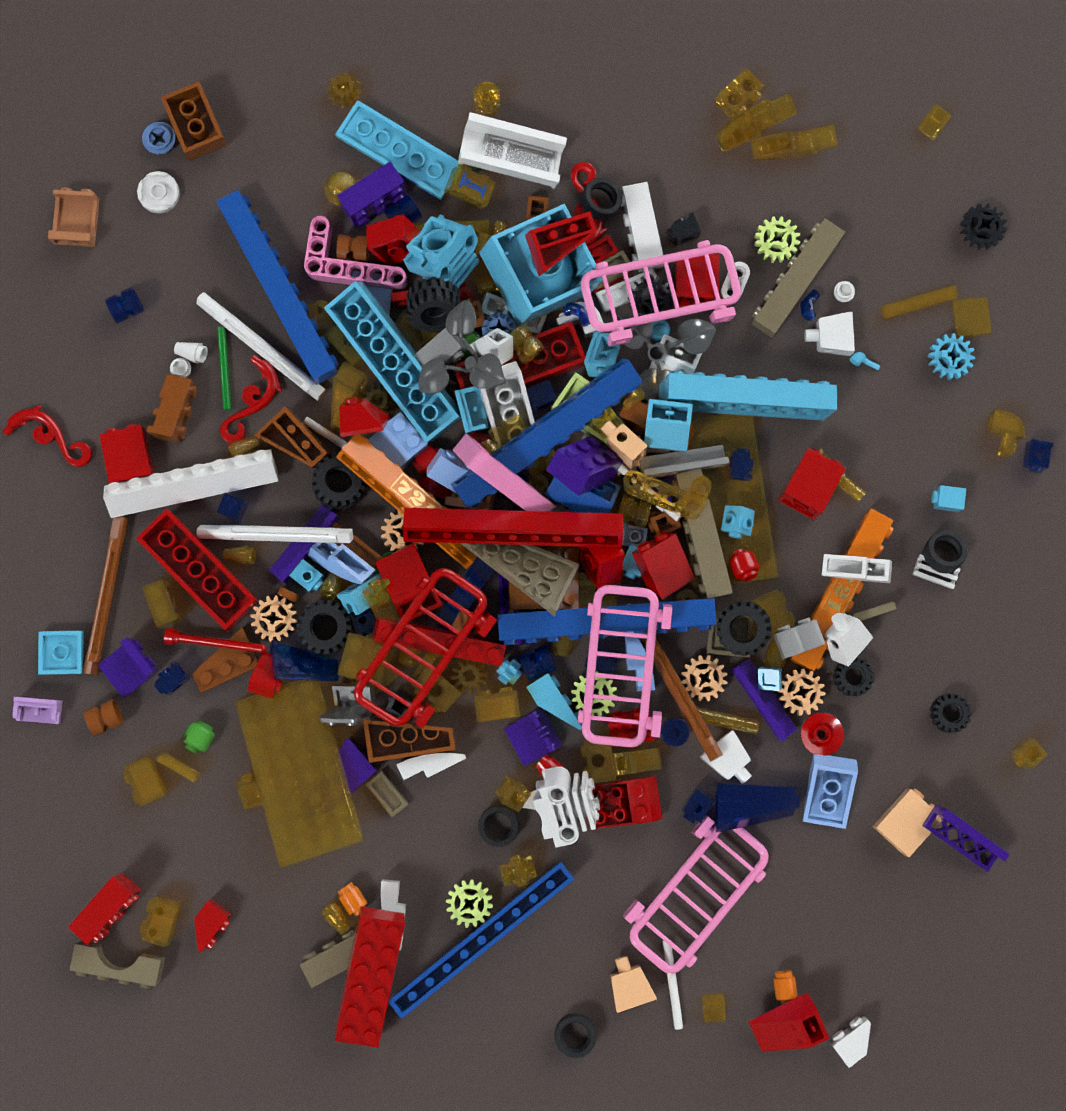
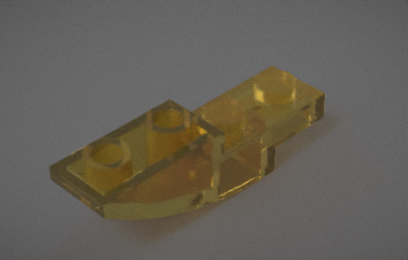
(755, 119)
(794, 145)

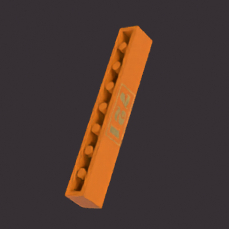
(394, 486)
(839, 591)

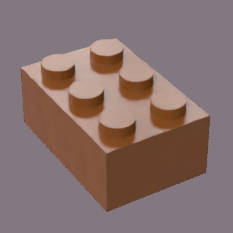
(193, 121)

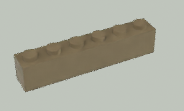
(798, 278)
(704, 543)

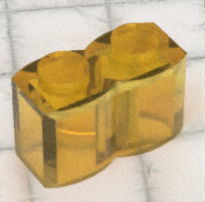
(145, 781)

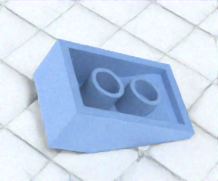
(399, 441)
(830, 790)

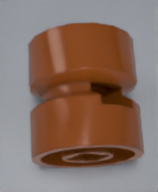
(352, 248)
(106, 716)

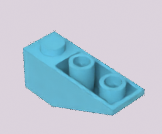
(549, 698)

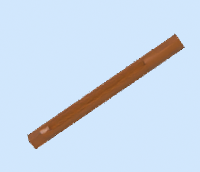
(114, 551)
(685, 702)

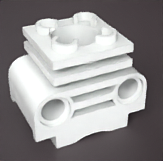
(565, 805)

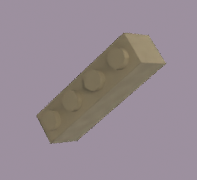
(328, 962)

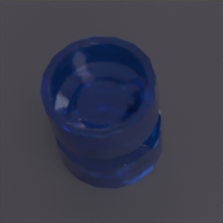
(405, 206)
(124, 305)
(537, 662)
(674, 732)

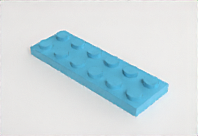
(389, 142)

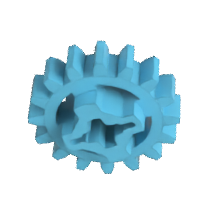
(950, 365)

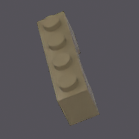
(91, 960)

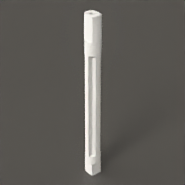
(260, 346)
(275, 533)

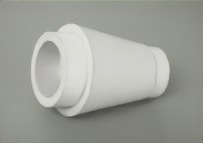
(192, 351)

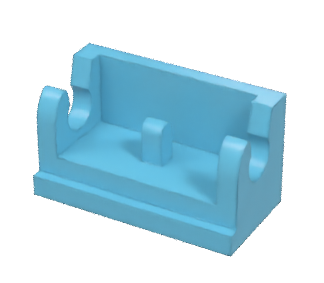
(600, 355)
(471, 409)
(354, 596)

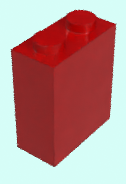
(126, 453)
(663, 564)

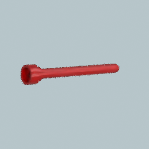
(173, 636)

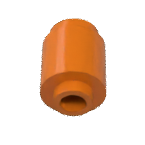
(352, 898)
(785, 986)

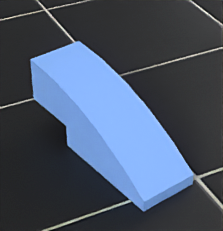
(341, 562)
(634, 647)

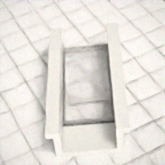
(512, 149)

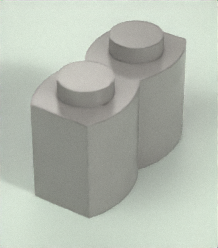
(798, 639)

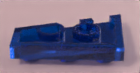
(300, 664)

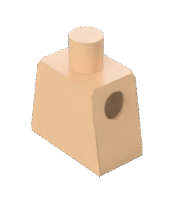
(630, 450)
(630, 986)

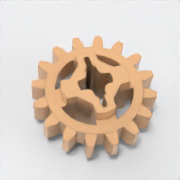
(391, 529)
(273, 628)
(695, 672)
(798, 682)

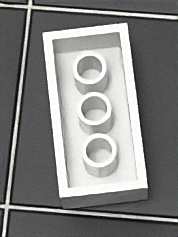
(507, 399)

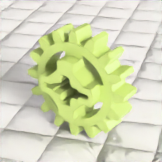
(780, 246)
(599, 685)
(476, 912)

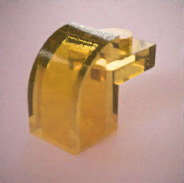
(1009, 427)
(636, 761)

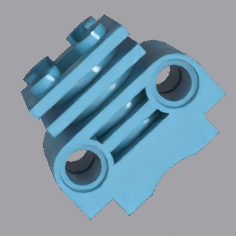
(443, 251)

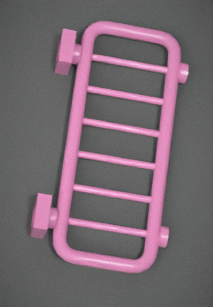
(621, 336)
(655, 615)
(635, 912)

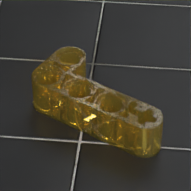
(666, 490)

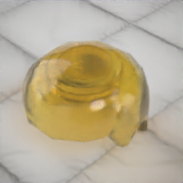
(336, 184)

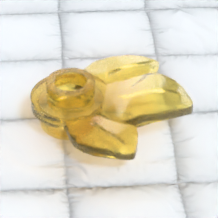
(322, 320)

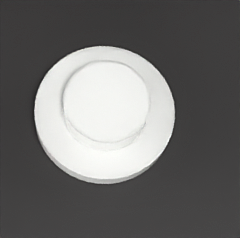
(844, 291)
(180, 367)

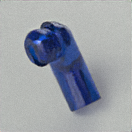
(807, 307)
(578, 310)

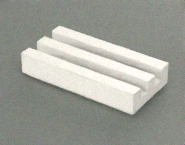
(953, 577)

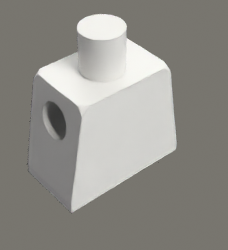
(833, 334)
(846, 638)
(733, 758)

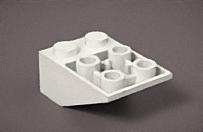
(677, 358)

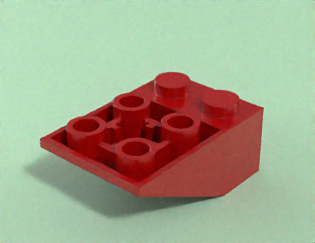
(404, 572)
(628, 802)
(790, 1026)

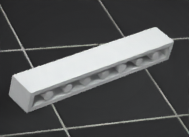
(190, 483)

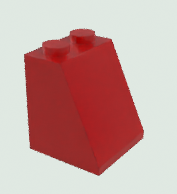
(701, 279)
(812, 483)

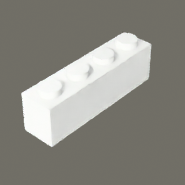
(641, 223)

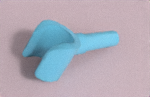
(860, 357)

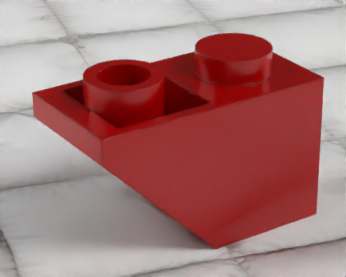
(209, 922)

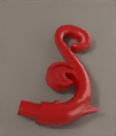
(591, 172)
(255, 405)
(54, 433)

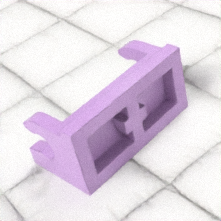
(37, 710)

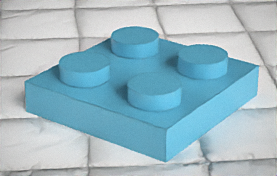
(60, 652)

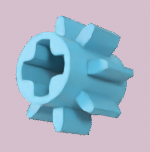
(509, 671)

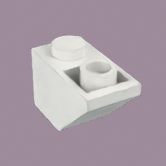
(496, 343)
(852, 1042)

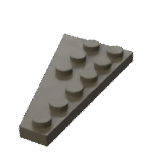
(531, 569)

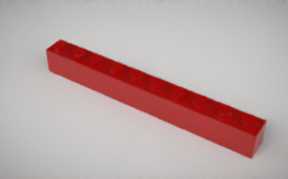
(513, 527)

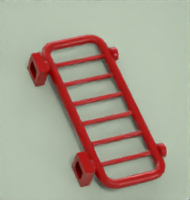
(423, 712)

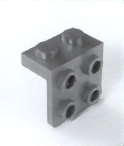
(346, 707)

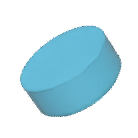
(659, 329)

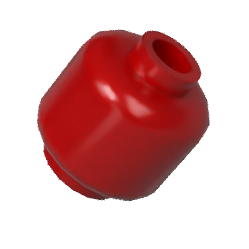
(744, 565)

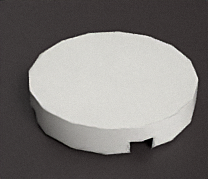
(158, 192)

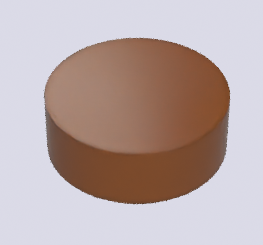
(287, 594)

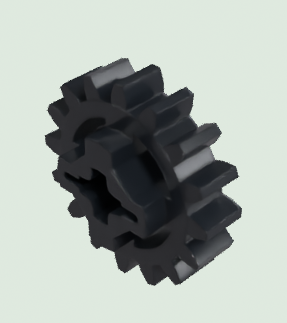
(980, 217)
(641, 295)

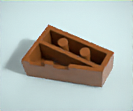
(173, 409)
(637, 417)
(294, 438)

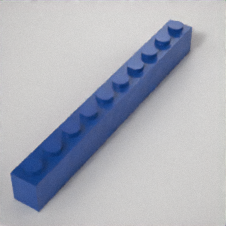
(277, 287)
(553, 428)
(575, 622)
(480, 939)

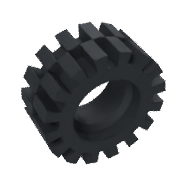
(854, 690)
(963, 713)

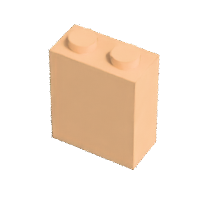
(904, 822)

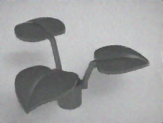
(694, 334)
(485, 371)

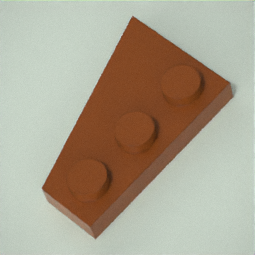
(225, 665)

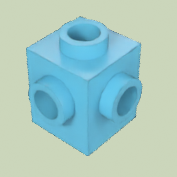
(737, 521)

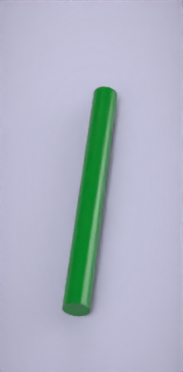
(224, 370)

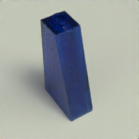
(479, 575)
(752, 804)

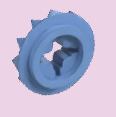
(158, 129)
(492, 321)

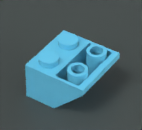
(668, 425)

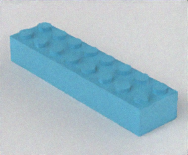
(391, 360)
(750, 396)

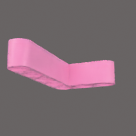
(344, 276)
(500, 476)

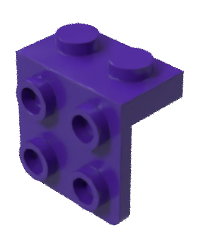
(128, 667)

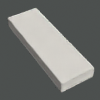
(619, 292)

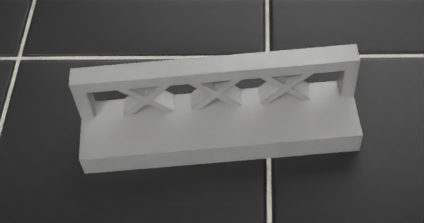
(681, 461)

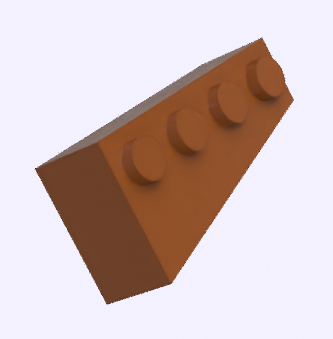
(394, 742)

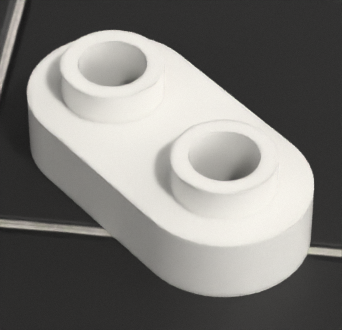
(744, 269)

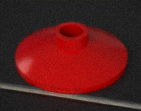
(833, 734)

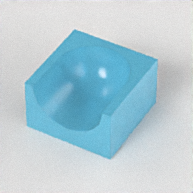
(516, 276)

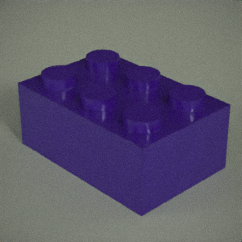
(372, 195)
(584, 465)

